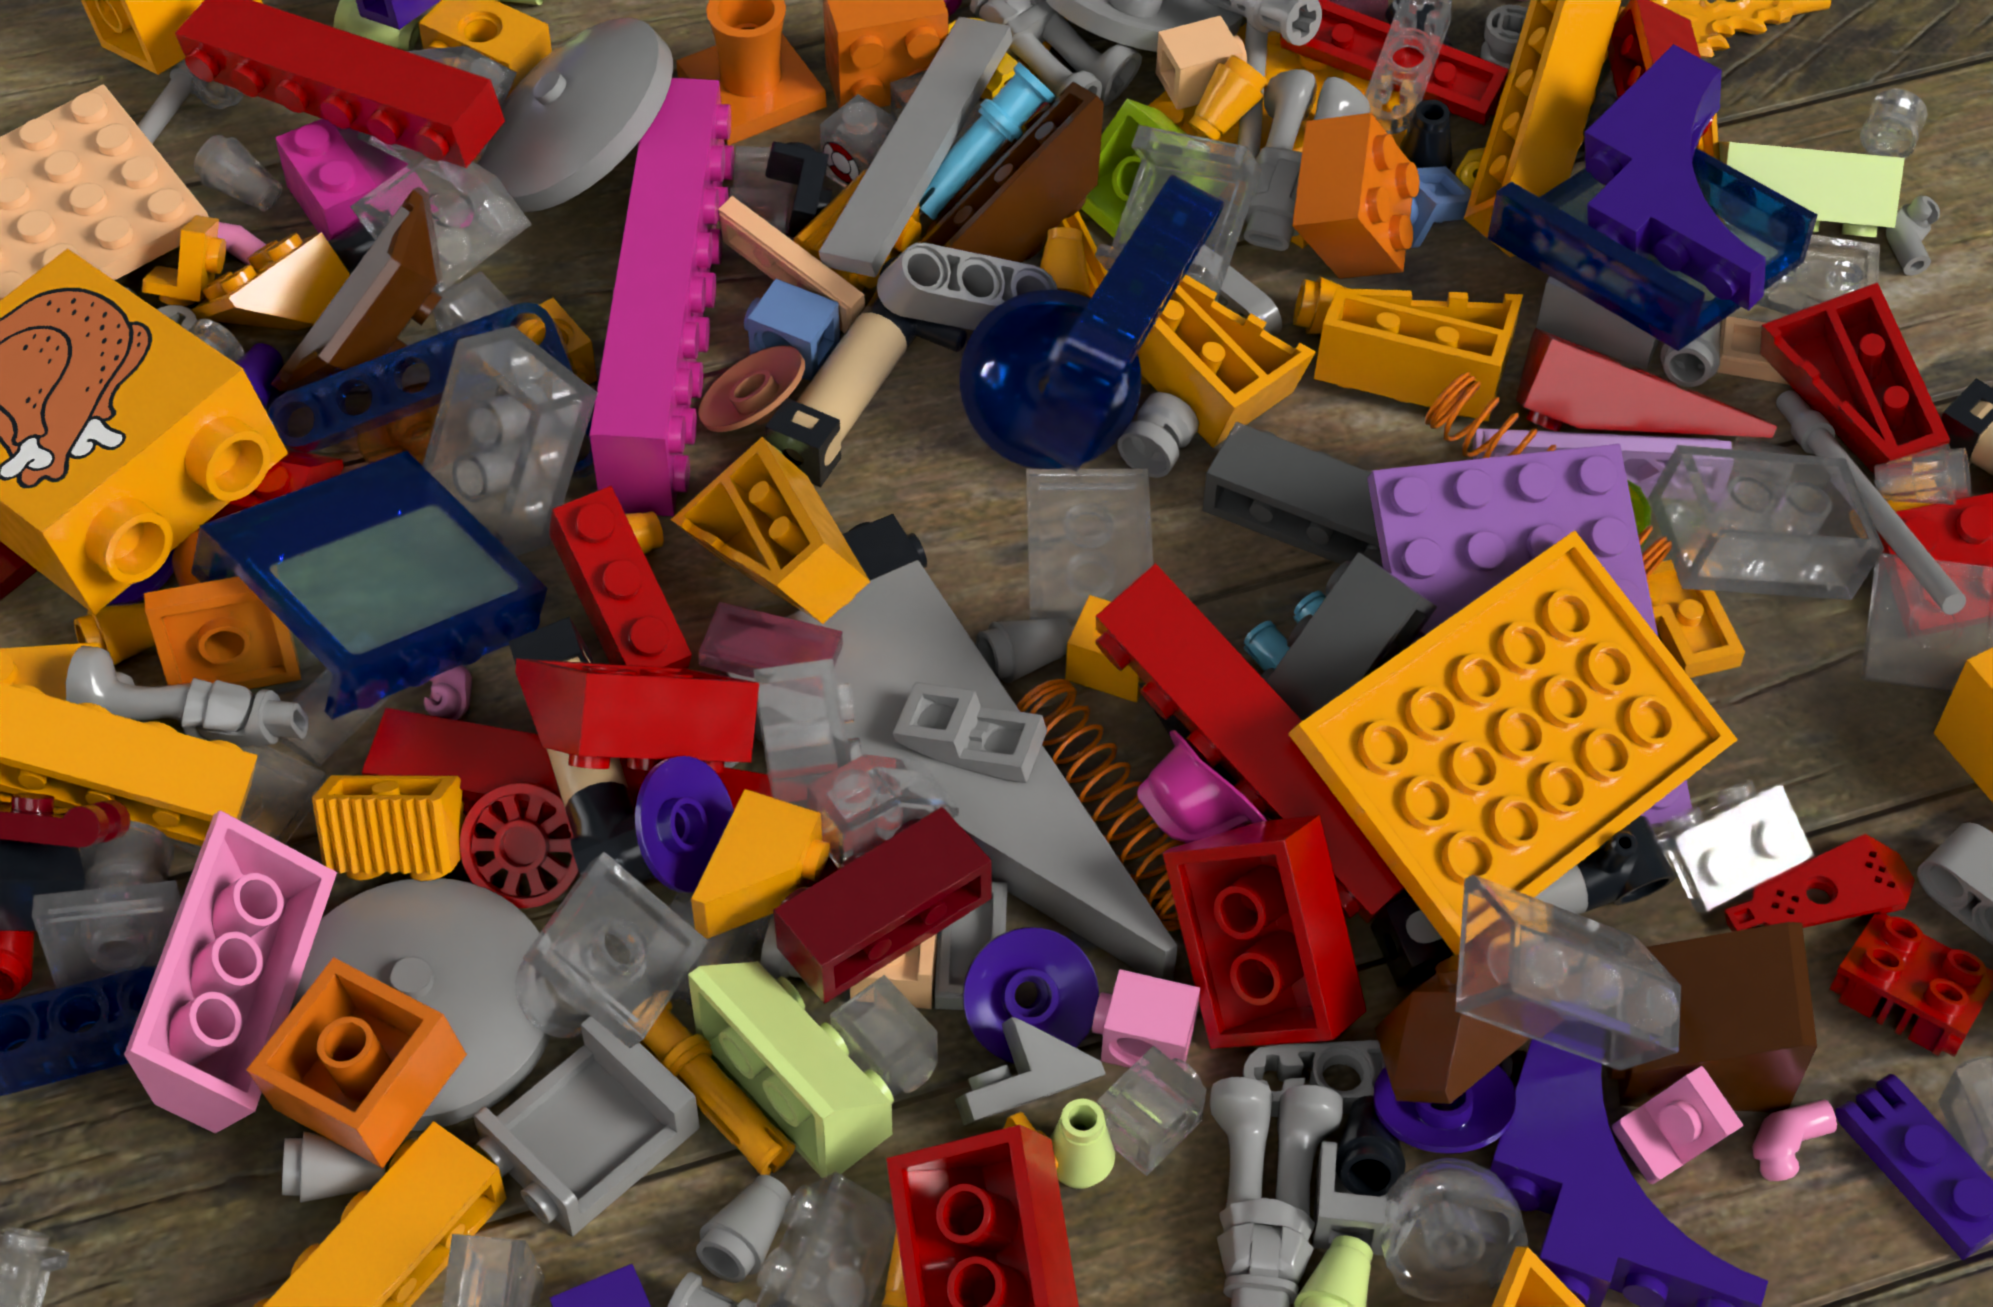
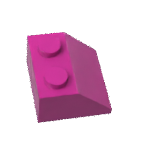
(332, 171)

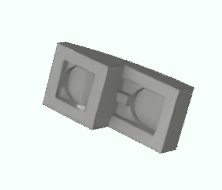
(959, 731)

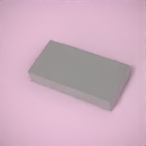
(960, 944)

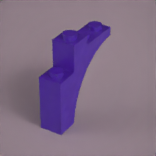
(1651, 190)
(1601, 1221)

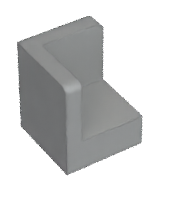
(1339, 1210)

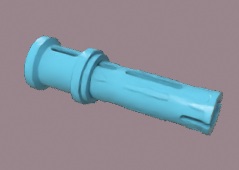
(999, 121)

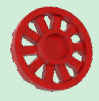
(519, 844)

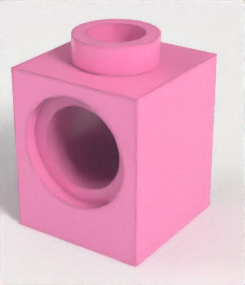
(1144, 1015)

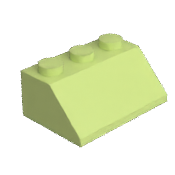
(1835, 185)
(790, 1064)

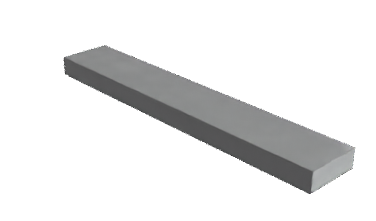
(915, 147)

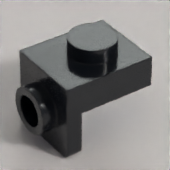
(804, 167)

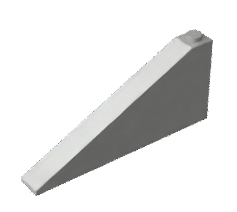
(1032, 830)

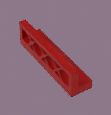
(1354, 43)

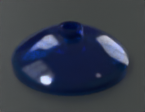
(1009, 360)

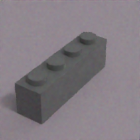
(1292, 495)
(1350, 635)

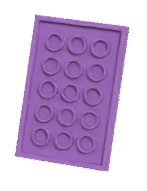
(1477, 521)

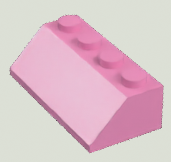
(227, 973)

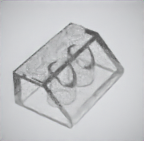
(1563, 979)

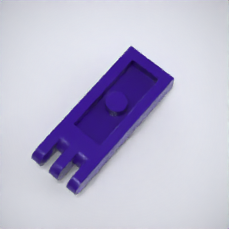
(1923, 1163)

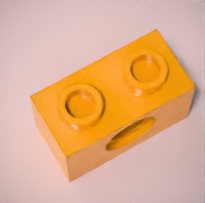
(490, 30)

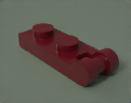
(36, 820)

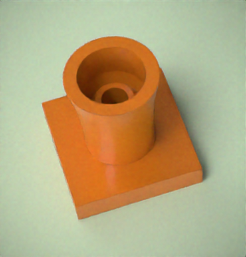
(754, 67)
(218, 630)

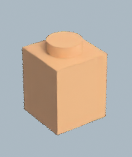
(1190, 55)

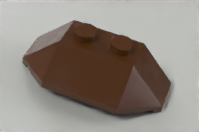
(1027, 183)
(376, 300)
(1434, 1049)

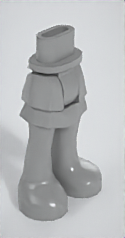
(1036, 22)
(1289, 102)
(193, 708)
(1268, 1238)

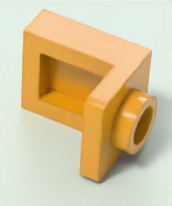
(199, 260)

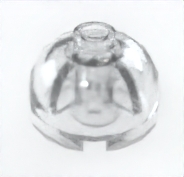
(1449, 1229)

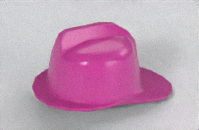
(1193, 799)

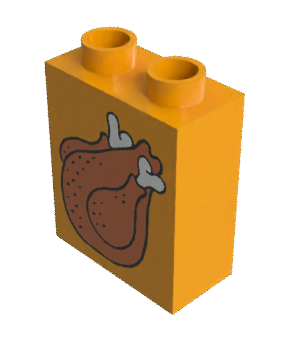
(115, 431)

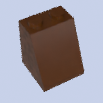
(1740, 1018)

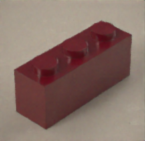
(882, 903)

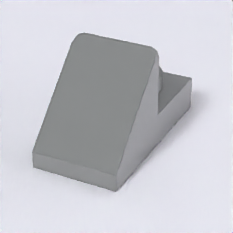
(1043, 1069)

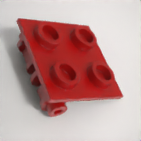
(1918, 974)

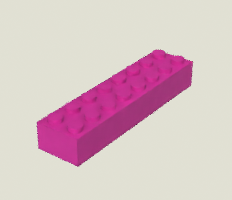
(660, 301)

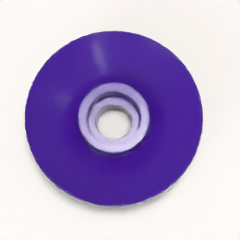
(681, 820)
(1053, 964)
(1459, 1127)

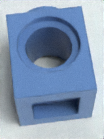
(794, 319)

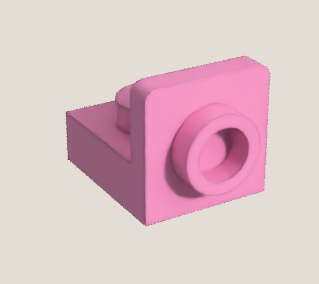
(1676, 1125)

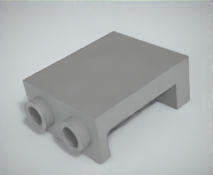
(589, 1128)

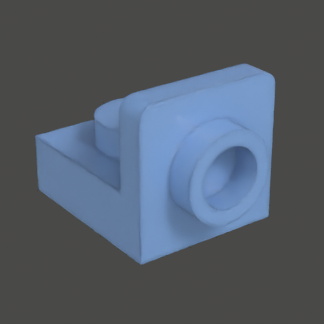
(1439, 200)

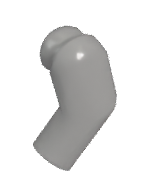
(1911, 227)

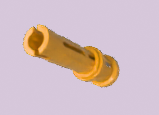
(716, 1094)

